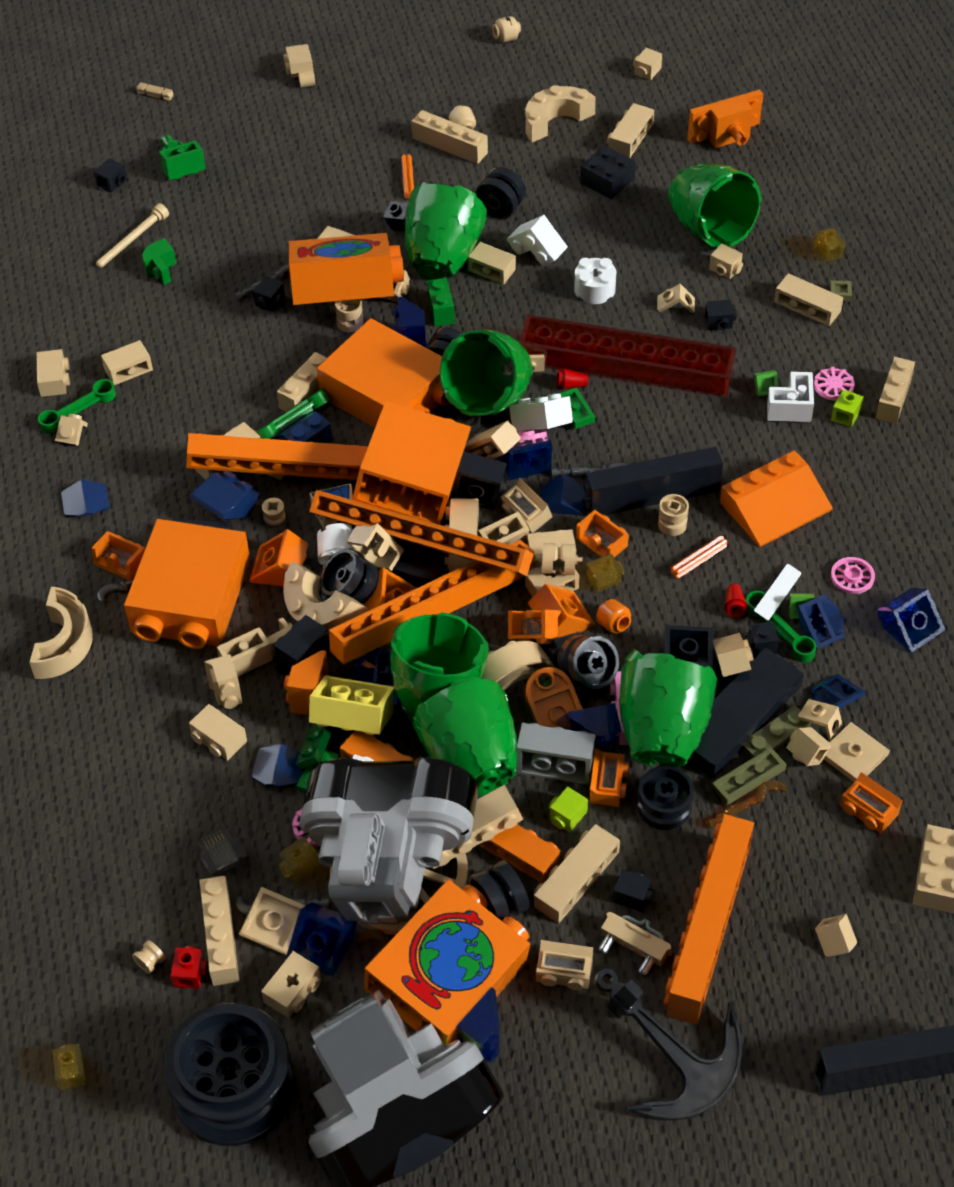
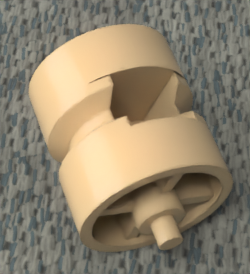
(558, 558)

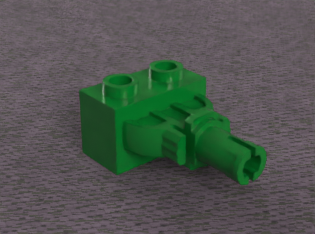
(180, 159)

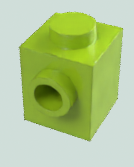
(847, 408)
(568, 809)

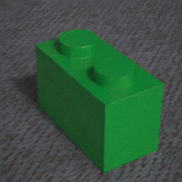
(440, 302)

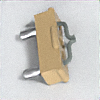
(636, 939)

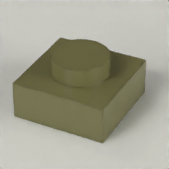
(842, 288)

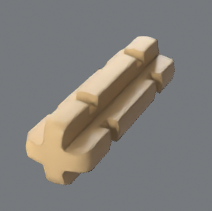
(155, 91)

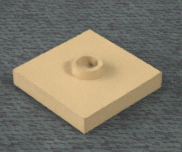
(855, 752)
(271, 921)

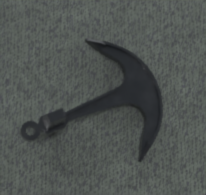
(703, 1079)

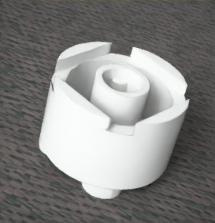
(595, 280)
(333, 540)

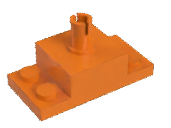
(726, 120)

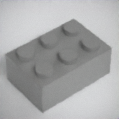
(555, 753)

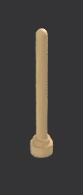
(158, 213)

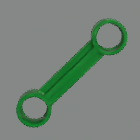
(78, 405)
(294, 414)
(784, 630)

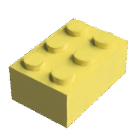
(351, 705)

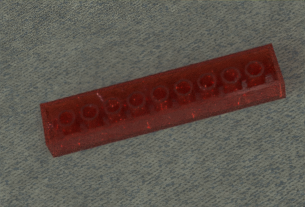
(630, 354)

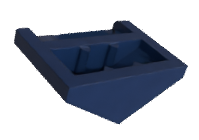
(563, 496)
(84, 498)
(821, 621)
(836, 691)
(277, 766)

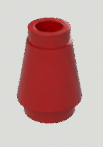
(571, 379)
(735, 601)

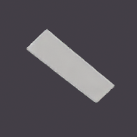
(777, 592)

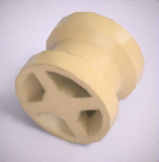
(273, 511)
(148, 957)

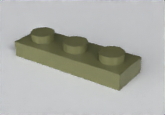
(775, 733)
(749, 776)

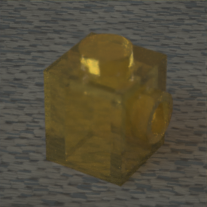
(829, 244)
(604, 572)
(298, 860)
(69, 1066)

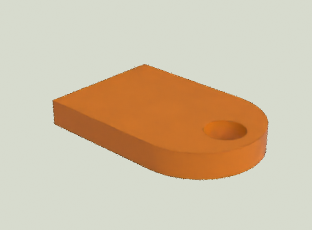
(550, 702)

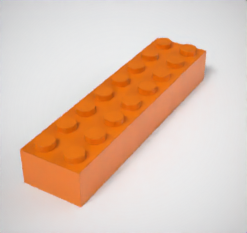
(708, 919)

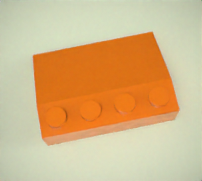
(775, 498)

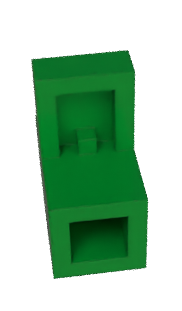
(157, 259)

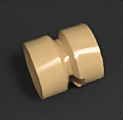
(349, 315)
(673, 514)

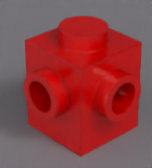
(188, 968)

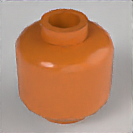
(613, 616)

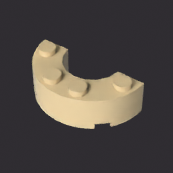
(554, 103)
(462, 516)
(303, 599)
(71, 644)
(515, 663)

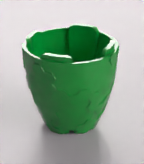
(715, 203)
(442, 228)
(476, 374)
(432, 654)
(665, 707)
(471, 729)

